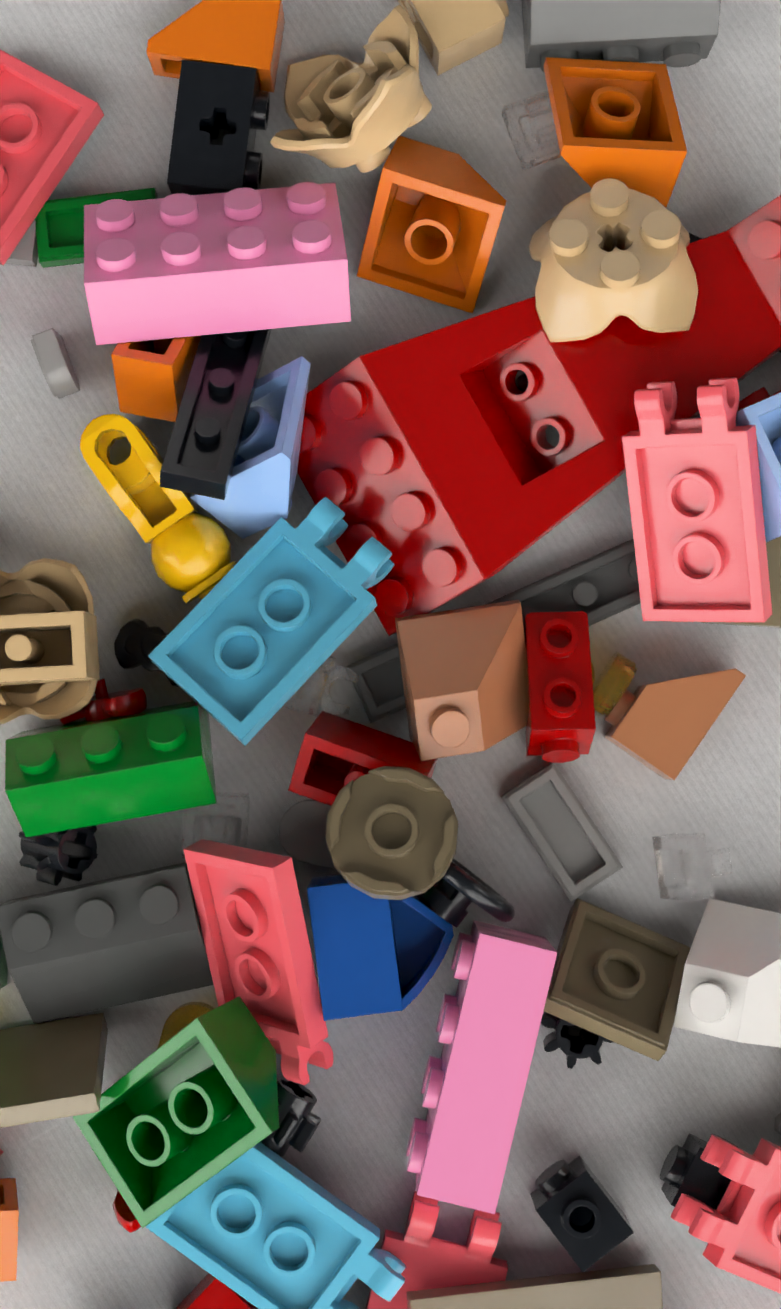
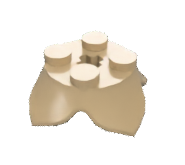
(354, 109)
(613, 258)
(45, 588)

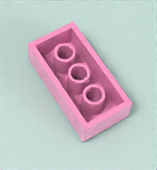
(215, 263)
(483, 1065)

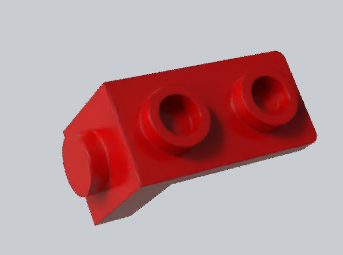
(559, 686)

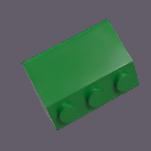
(110, 769)
(186, 1110)

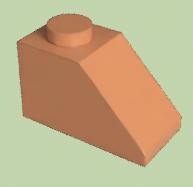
(670, 718)

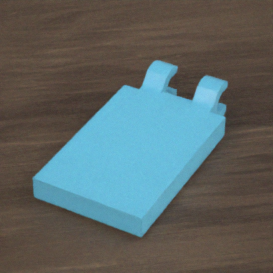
(272, 621)
(279, 1237)

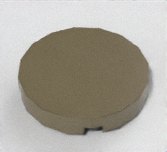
(392, 833)

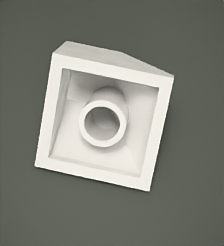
(734, 976)

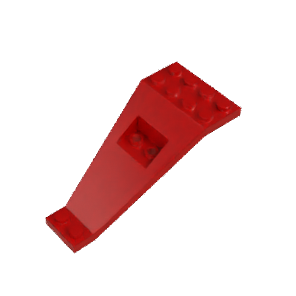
(455, 461)

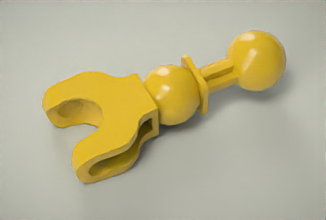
(186, 547)

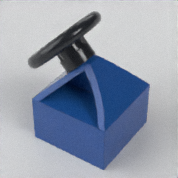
(385, 951)

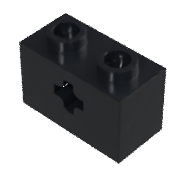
(212, 100)

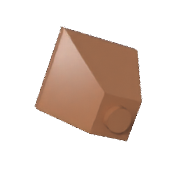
(463, 677)

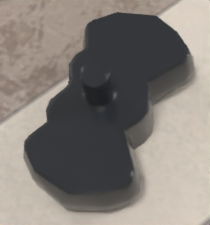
(135, 643)

